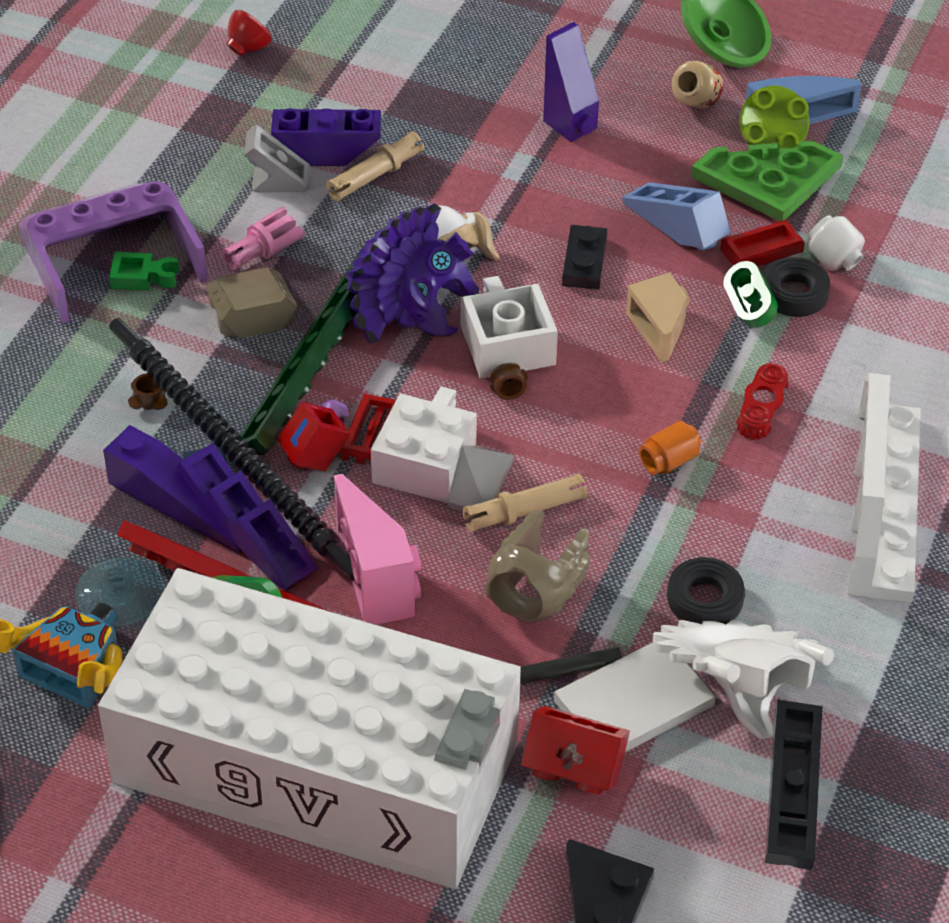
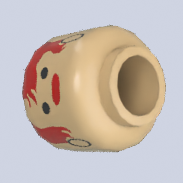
(697, 84)

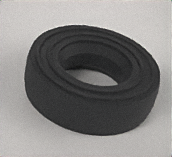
(803, 271)
(705, 571)

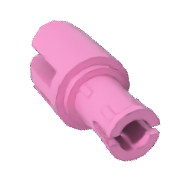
(264, 239)

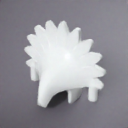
(745, 662)

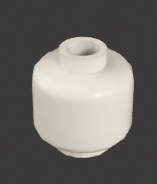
(836, 243)

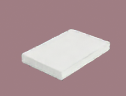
(638, 694)

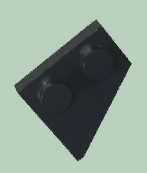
(605, 885)

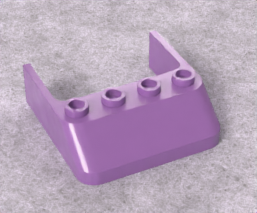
(103, 213)

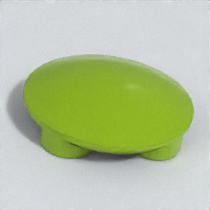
(774, 116)

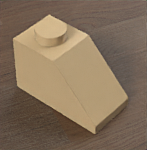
(658, 312)

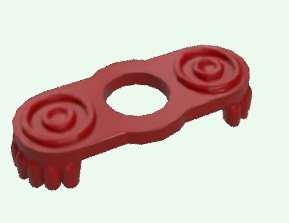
(756, 416)

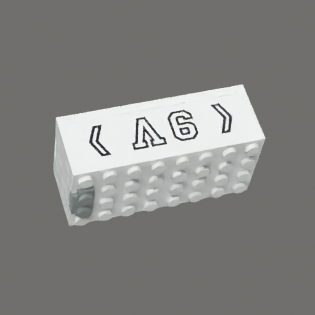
(313, 726)

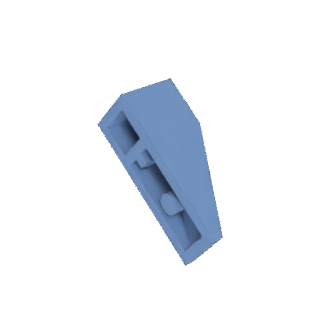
(682, 213)

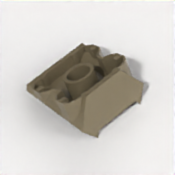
(251, 302)

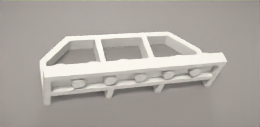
(886, 496)

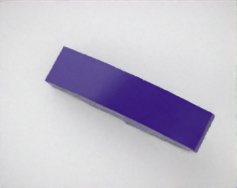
(246, 519)

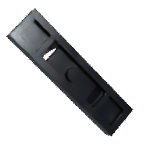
(794, 785)

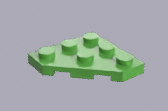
(767, 176)

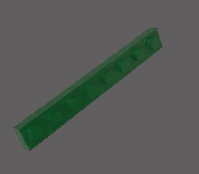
(304, 362)

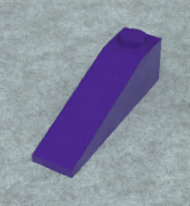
(148, 472)

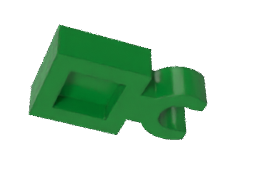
(138, 270)

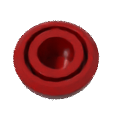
(246, 33)

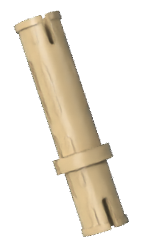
(386, 159)
(509, 507)

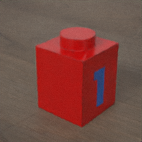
(313, 437)

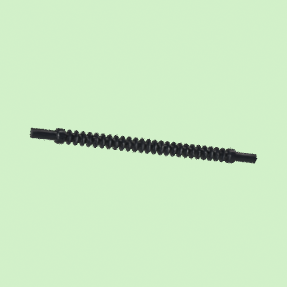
(323, 539)

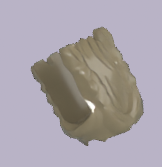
(551, 579)

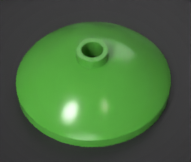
(728, 30)

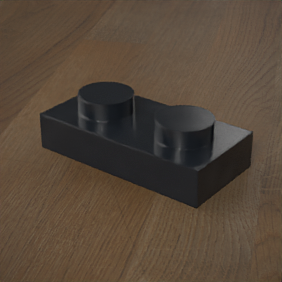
(584, 257)

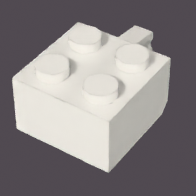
(508, 327)
(422, 445)

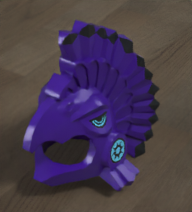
(402, 273)

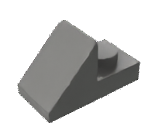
(276, 165)

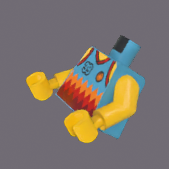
(67, 652)

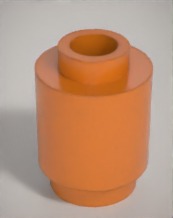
(670, 448)

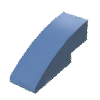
(825, 95)

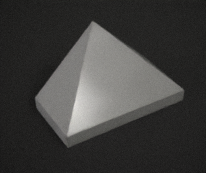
(478, 476)

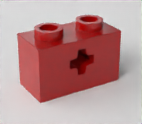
(598, 742)

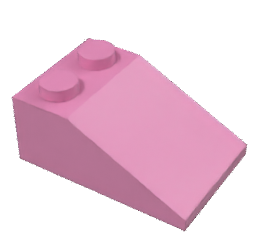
(378, 555)

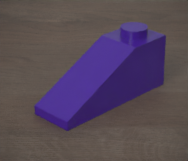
(569, 87)

